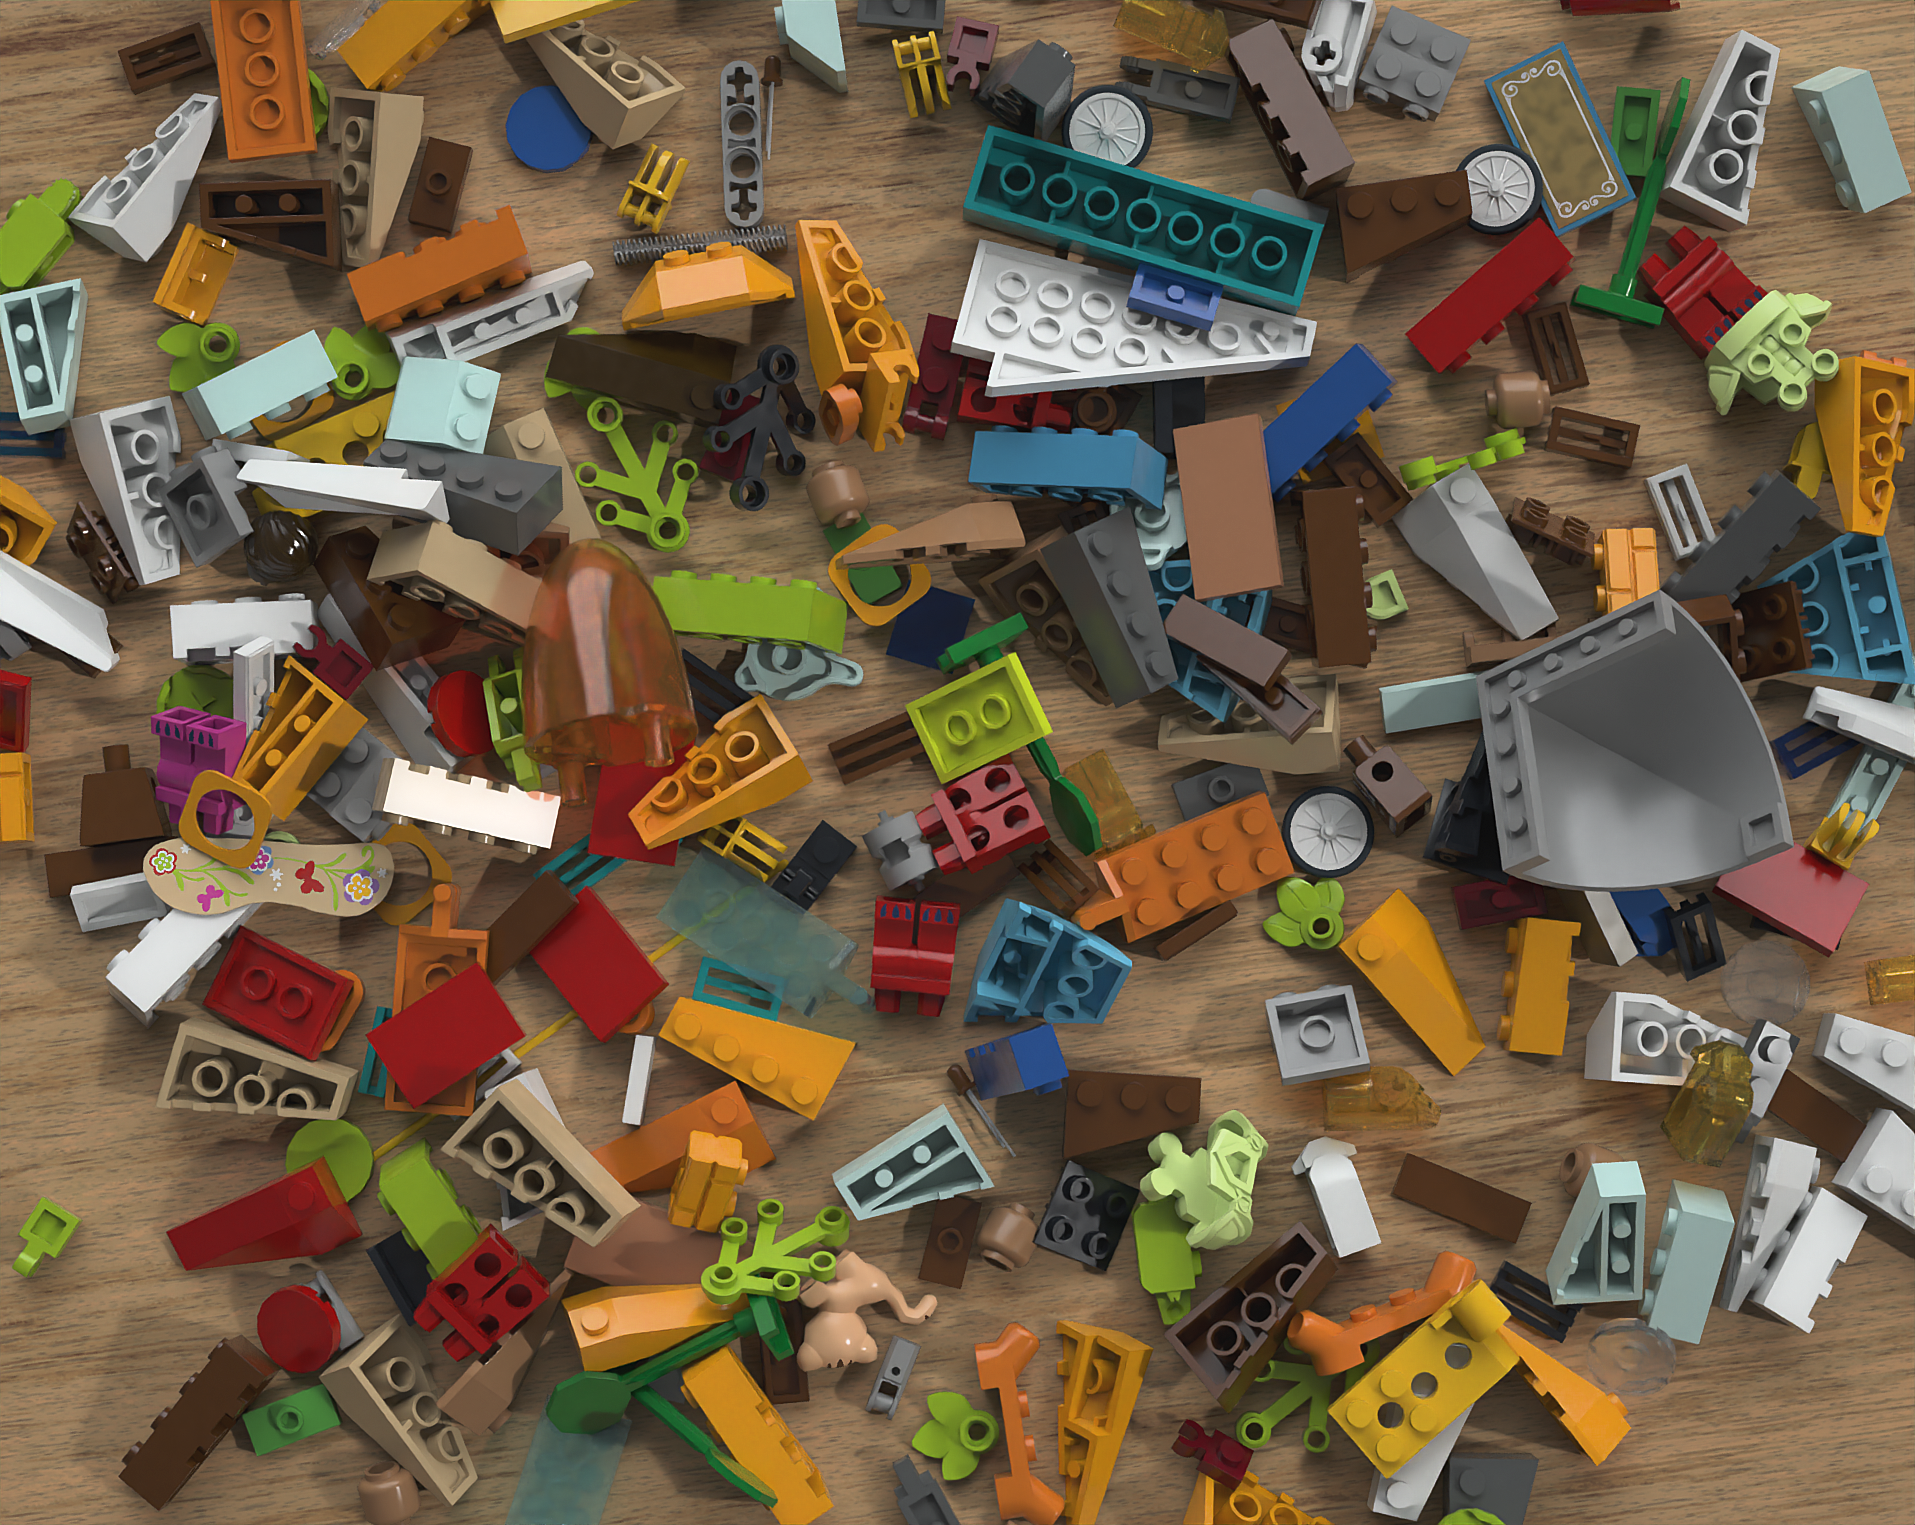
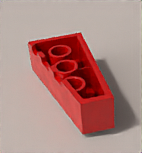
(1490, 296)

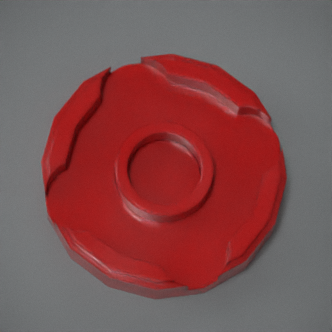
(460, 714)
(298, 1329)

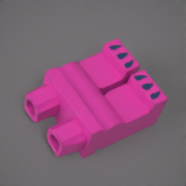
(192, 744)

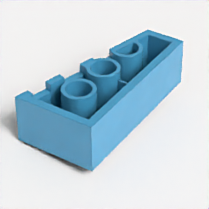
(1068, 465)

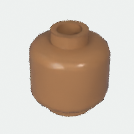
(1518, 399)
(837, 494)
(1578, 1162)
(1008, 1237)
(388, 1494)

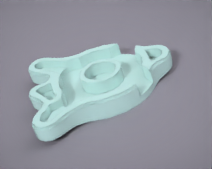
(1162, 530)
(793, 672)

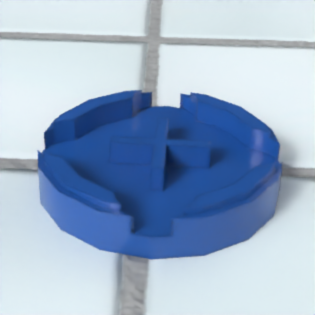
(546, 130)

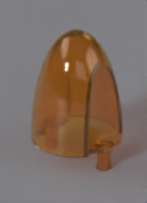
(601, 670)

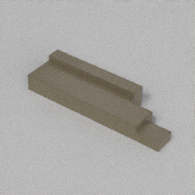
(1601, 926)

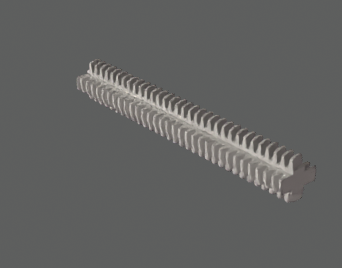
(656, 249)

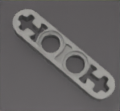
(746, 145)

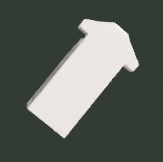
(1344, 32)
(1338, 1195)

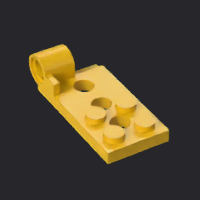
(329, 443)
(1466, 1318)

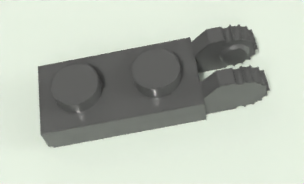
(1181, 90)

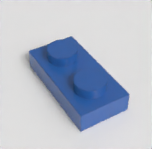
(1174, 297)

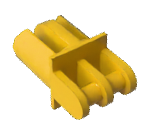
(921, 69)
(652, 190)
(1808, 460)
(1838, 839)
(738, 840)

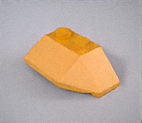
(704, 284)

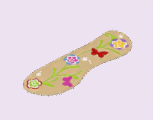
(321, 878)

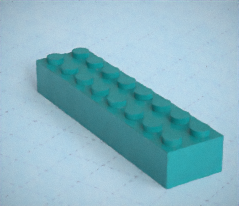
(1140, 218)

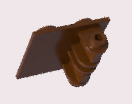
(1571, 533)
(89, 539)
(1773, 631)

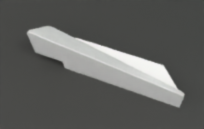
(494, 319)
(347, 488)
(54, 614)
(400, 695)
(1865, 720)

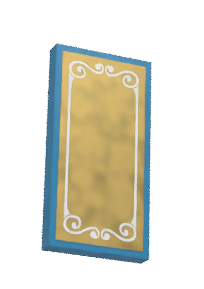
(1561, 131)

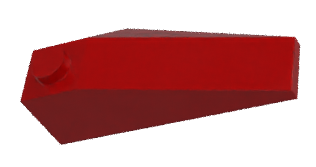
(279, 1220)

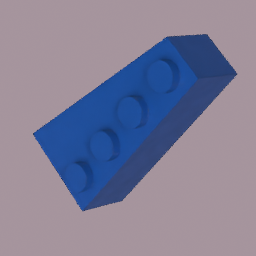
(1322, 414)
(1018, 1063)

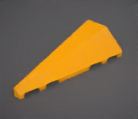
(1100, 1388)

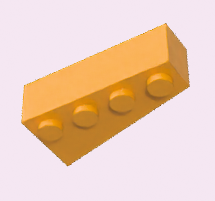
(771, 1056)
(756, 1434)

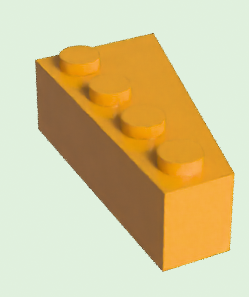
(405, 35)

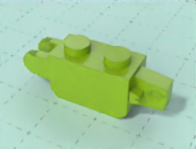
(36, 236)
(504, 713)
(1165, 1256)

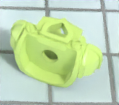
(1769, 353)
(1209, 1180)

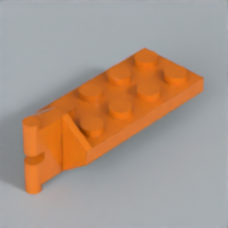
(263, 79)
(1187, 869)
(425, 961)

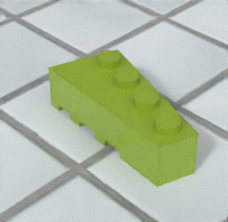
(753, 610)
(427, 1207)

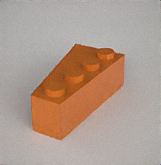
(441, 272)

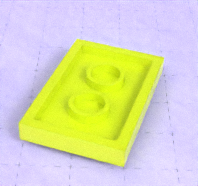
(978, 718)

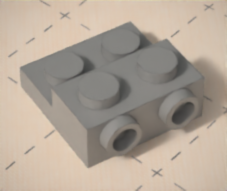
(1412, 65)
(206, 505)
(351, 784)
(1316, 1034)

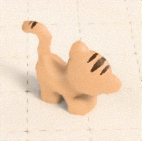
(836, 1332)

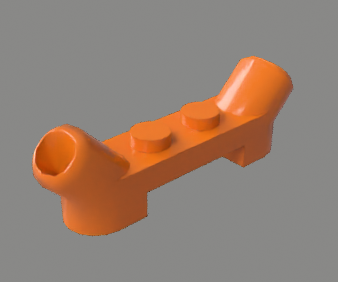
(1336, 1345)
(999, 1367)

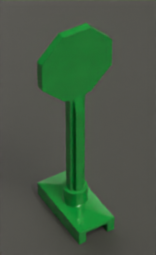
(1619, 299)
(1067, 800)
(600, 1398)
(699, 1440)

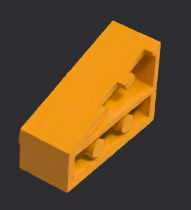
(297, 739)
(1537, 985)

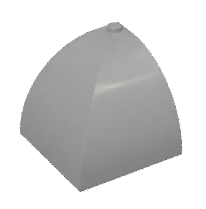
(1629, 757)

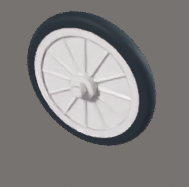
(1108, 125)
(1502, 187)
(1328, 832)

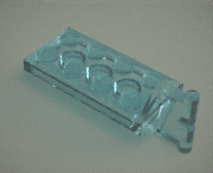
(763, 935)
(567, 1475)

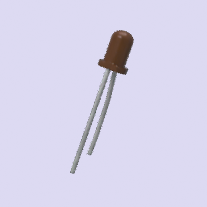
(771, 79)
(963, 1085)

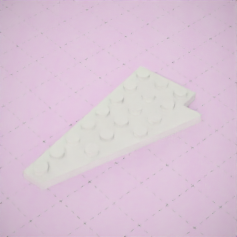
(1070, 328)

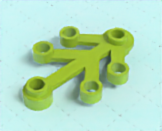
(1499, 447)
(641, 482)
(727, 1279)
(1309, 1386)

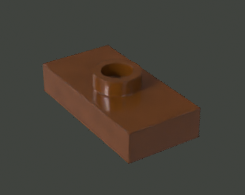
(440, 185)
(1361, 467)
(950, 1241)

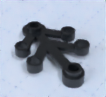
(765, 423)

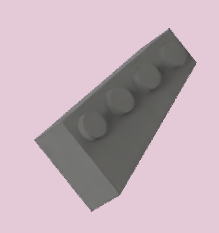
(1029, 89)
(486, 495)

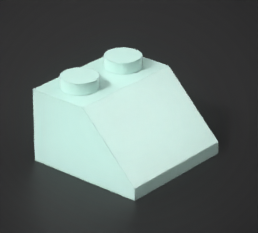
(813, 38)
(443, 404)

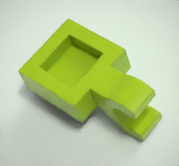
(48, 1232)

